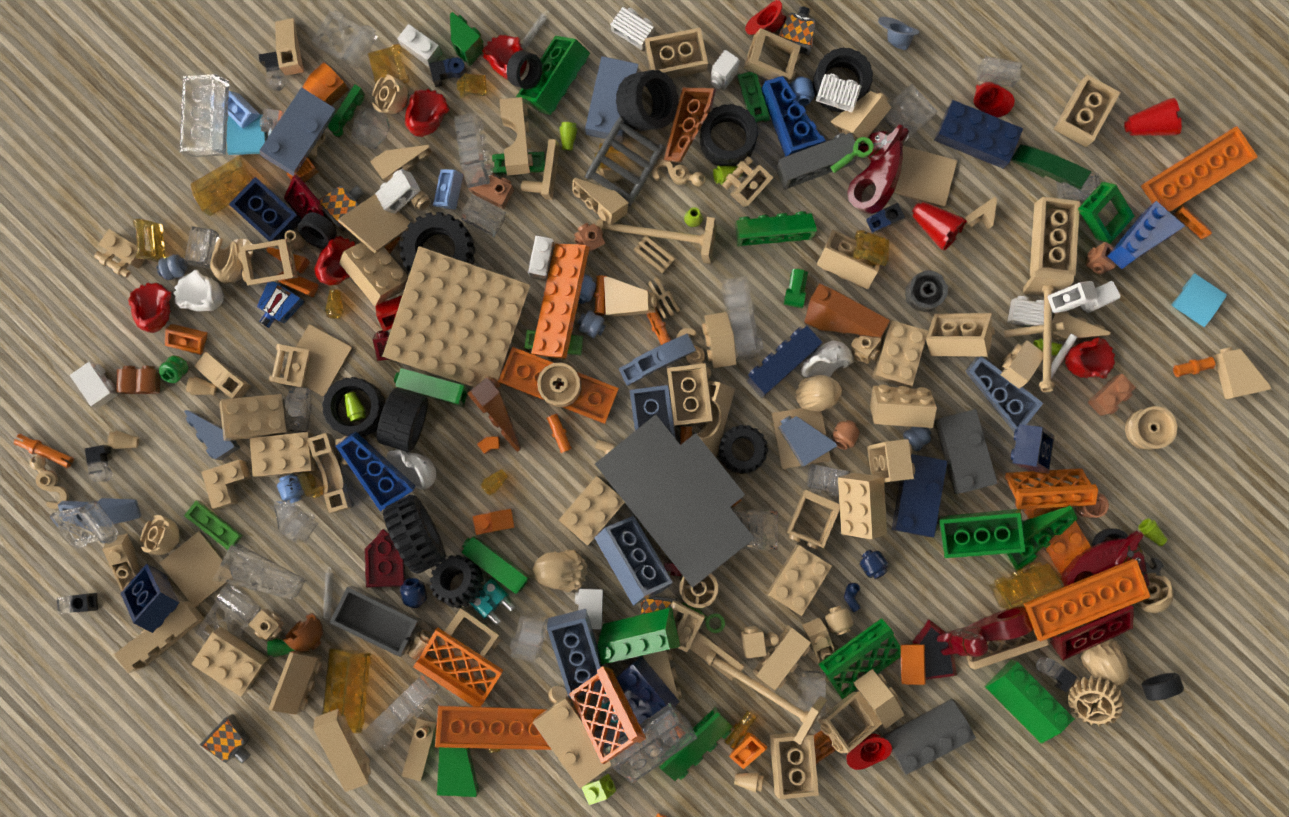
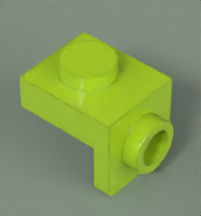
(599, 789)

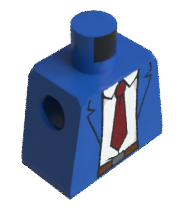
(278, 304)

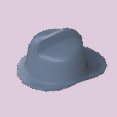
(898, 33)

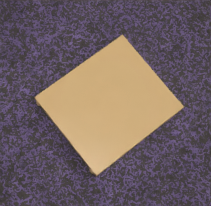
(925, 176)
(374, 224)
(325, 358)
(786, 455)
(193, 568)

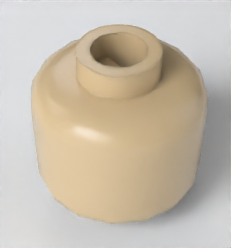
(839, 620)

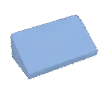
(241, 110)
(448, 189)

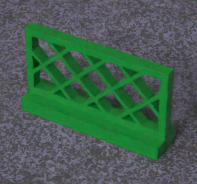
(855, 651)

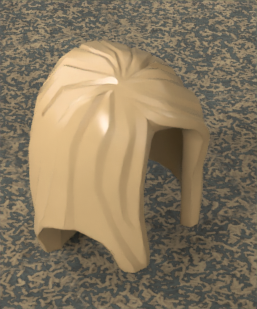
(226, 263)
(818, 393)

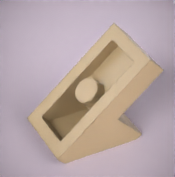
(984, 213)

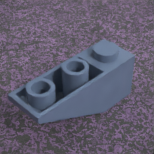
(212, 436)

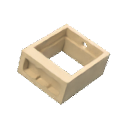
(767, 71)
(286, 257)
(821, 501)
(456, 622)
(864, 712)

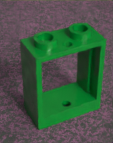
(1090, 209)

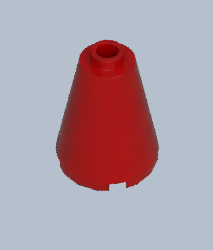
(1156, 120)
(938, 224)

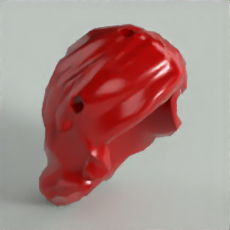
(500, 51)
(425, 112)
(328, 267)
(150, 307)
(1091, 359)

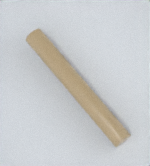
(1032, 330)

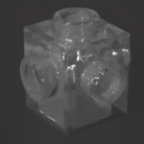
(270, 119)

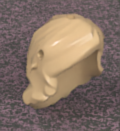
(561, 570)
(1107, 662)

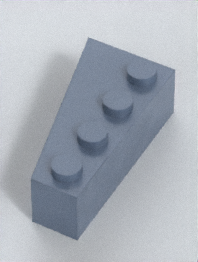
(1012, 404)

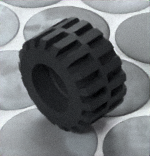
(756, 439)
(466, 591)

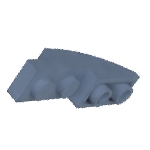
(657, 358)
(116, 509)

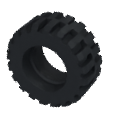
(435, 225)
(414, 534)

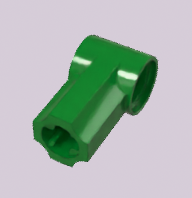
(796, 292)

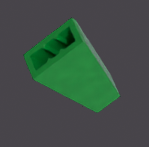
(431, 387)
(495, 564)
(456, 773)

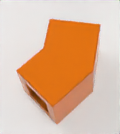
(489, 443)

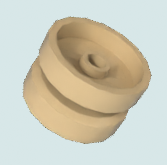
(554, 374)
(1151, 428)

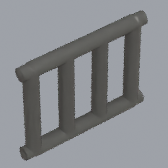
(610, 141)

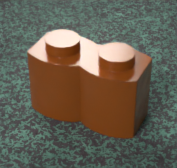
(138, 380)

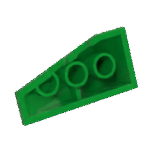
(1039, 532)

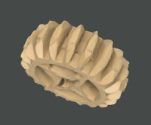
(1095, 701)

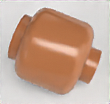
(845, 434)

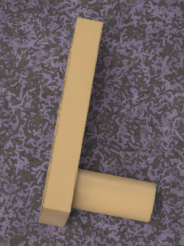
(546, 187)
(419, 749)

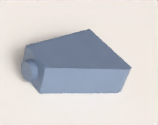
(805, 440)

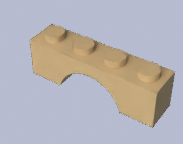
(513, 116)
(720, 400)
(326, 456)

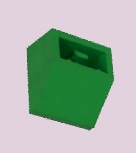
(465, 40)

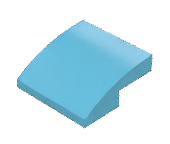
(245, 140)
(1199, 300)

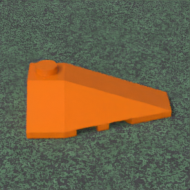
(325, 84)

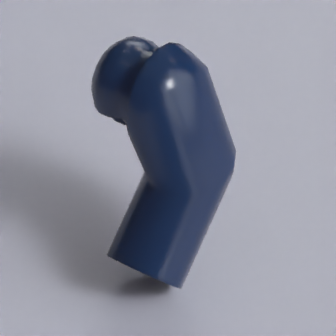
(850, 595)

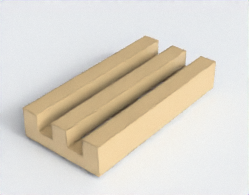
(659, 249)

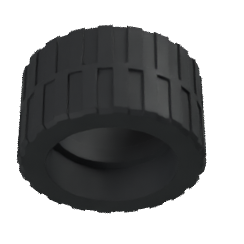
(849, 59)
(663, 95)
(736, 115)
(334, 395)
(402, 420)

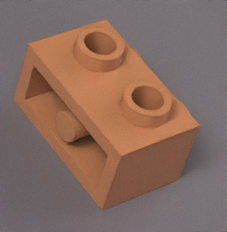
(496, 192)
(1111, 395)

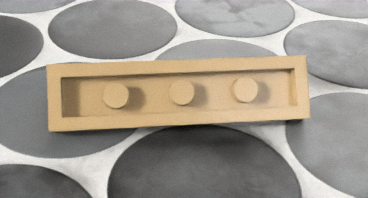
(703, 646)
(1005, 653)

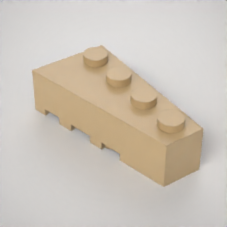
(149, 645)
(342, 750)

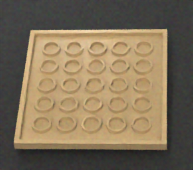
(455, 318)

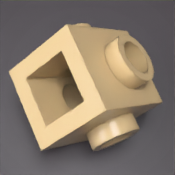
(866, 348)
(267, 624)

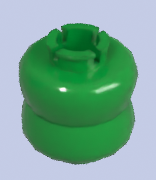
(173, 369)

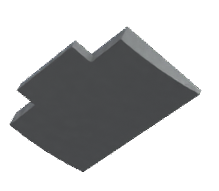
(678, 497)

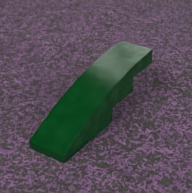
(1050, 165)

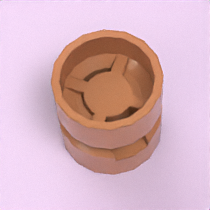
(1094, 511)

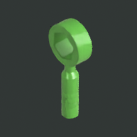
(849, 157)
(707, 619)

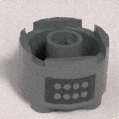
(935, 287)

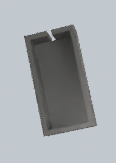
(375, 621)

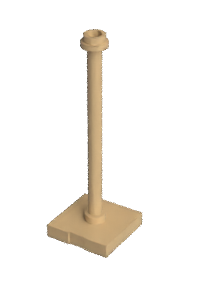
(706, 240)
(1044, 284)
(807, 717)

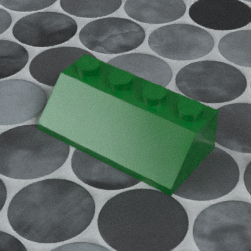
(559, 68)
(775, 229)
(982, 533)
(638, 636)
(1029, 702)
(708, 732)

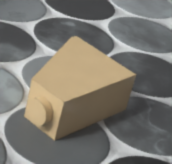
(865, 116)
(626, 299)
(1238, 374)

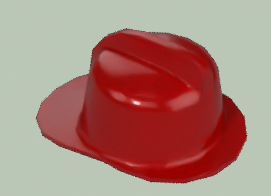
(769, 19)
(993, 99)
(869, 752)

